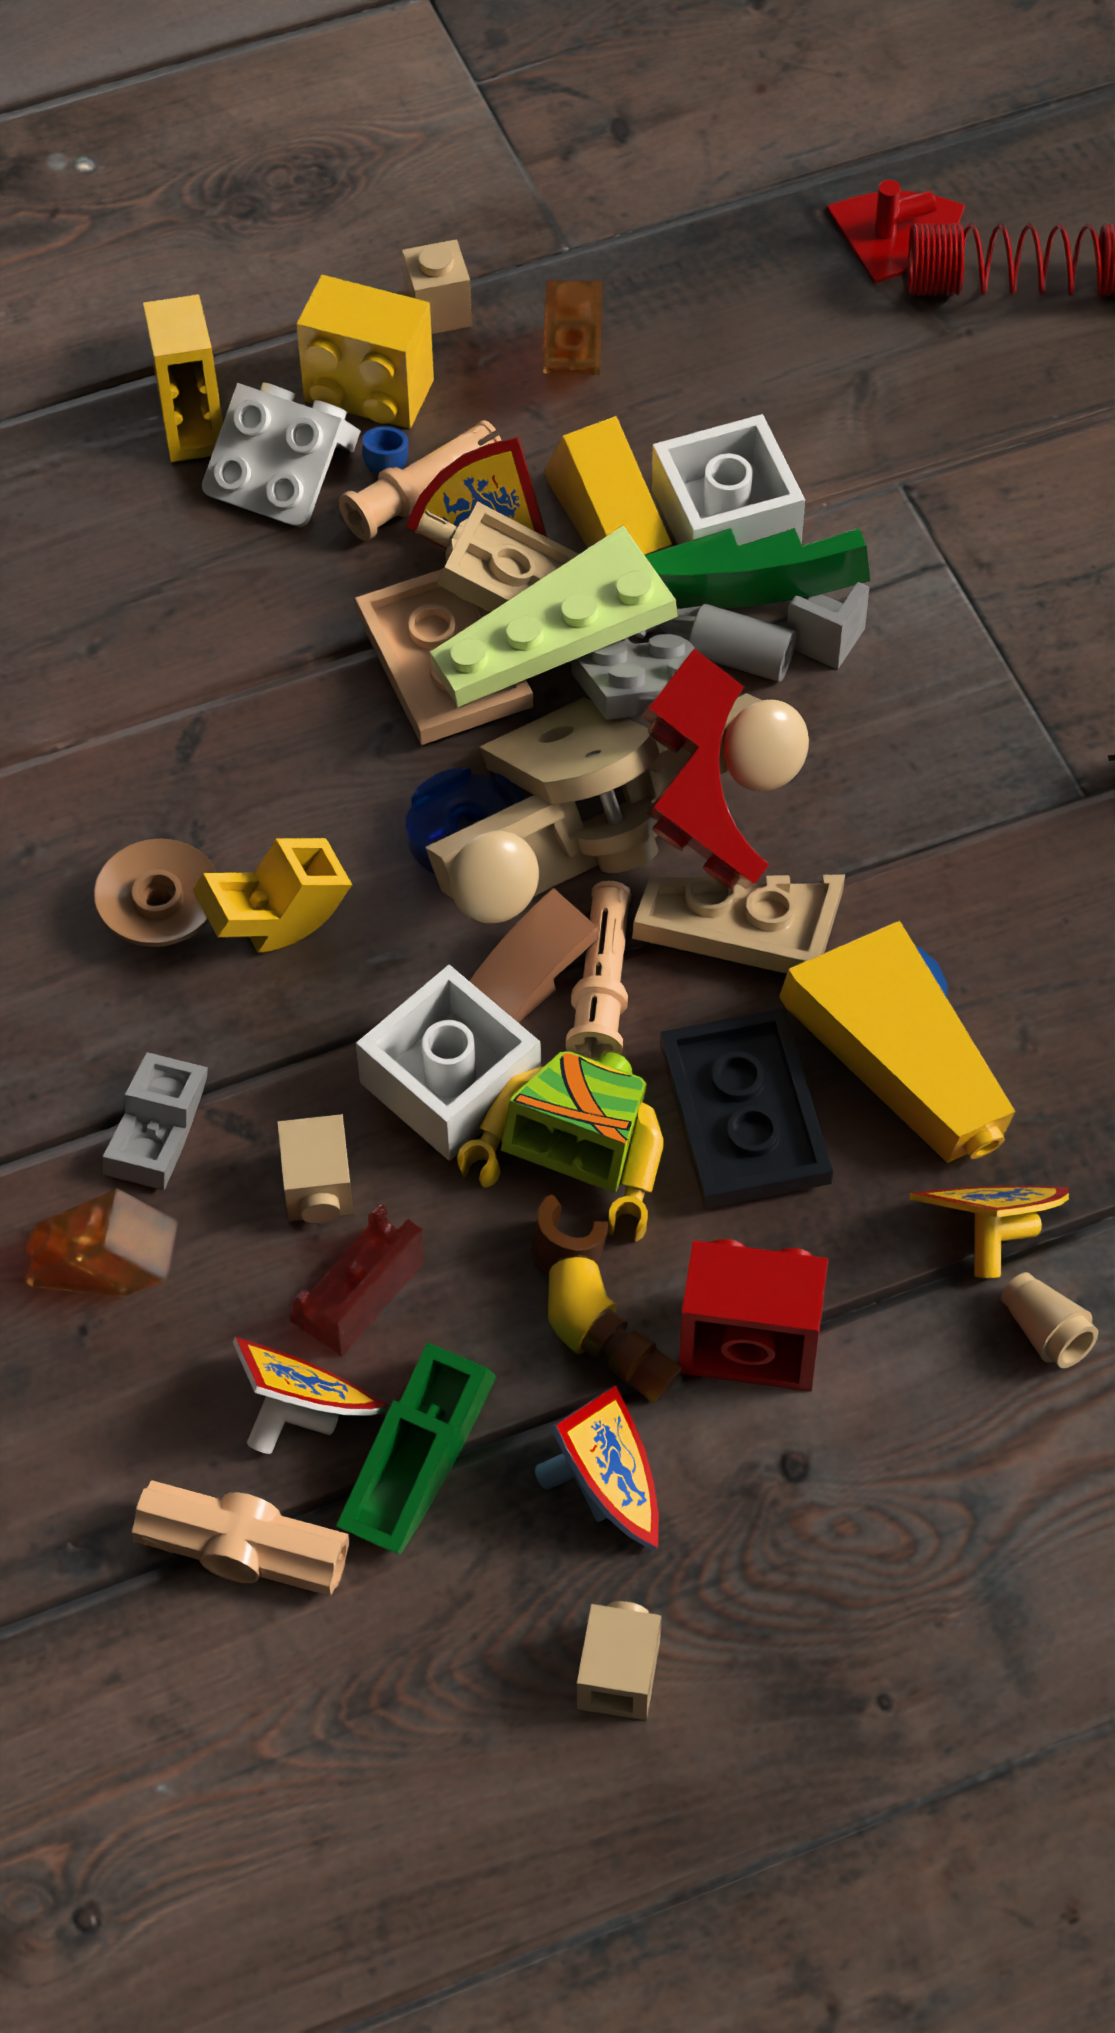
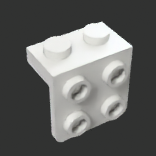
(275, 452)

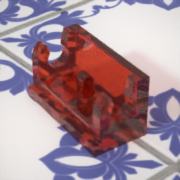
(360, 1282)

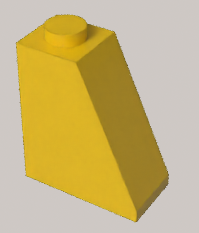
(184, 376)
(604, 487)

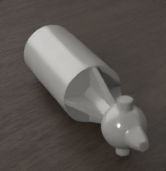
(734, 639)

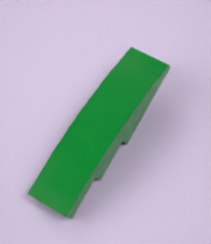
(761, 571)

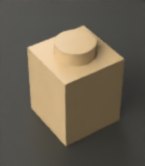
(439, 277)
(315, 1168)
(619, 1660)

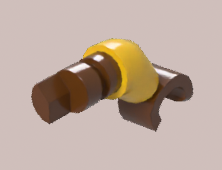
(584, 1313)

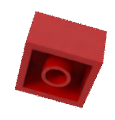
(752, 1314)

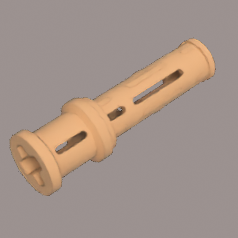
(399, 489)
(600, 995)

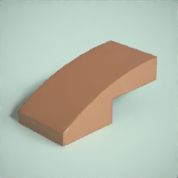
(529, 957)

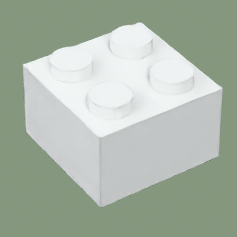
(726, 481)
(445, 1059)

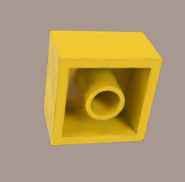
(366, 351)

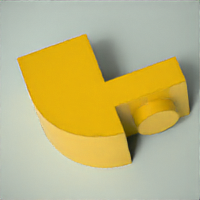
(280, 901)

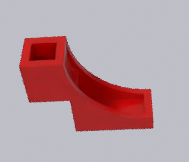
(692, 807)

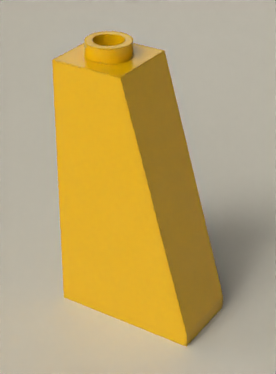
(902, 1039)

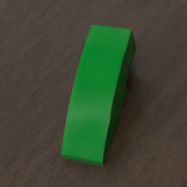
(416, 1448)

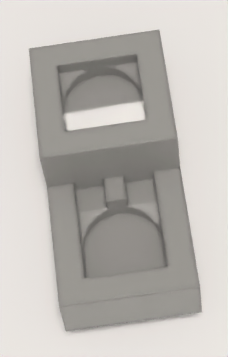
(155, 1121)

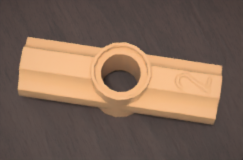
(240, 1537)

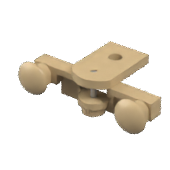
(577, 755)

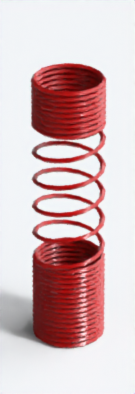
(938, 258)

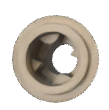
(1053, 1323)

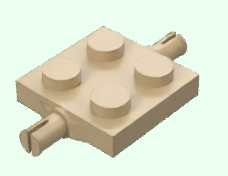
(491, 556)

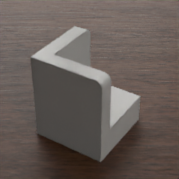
(827, 627)

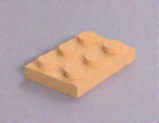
(403, 629)

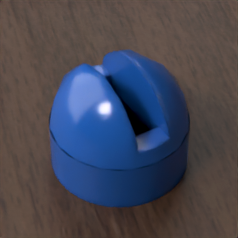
(384, 449)

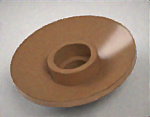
(147, 874)

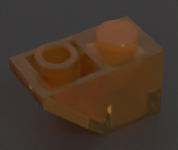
(573, 327)
(101, 1247)

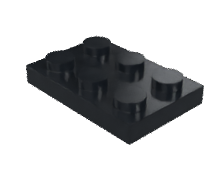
(745, 1108)

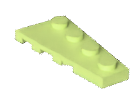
(565, 615)

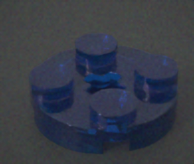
(449, 797)

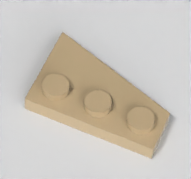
(755, 926)

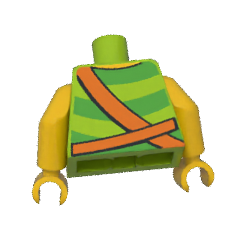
(580, 1122)

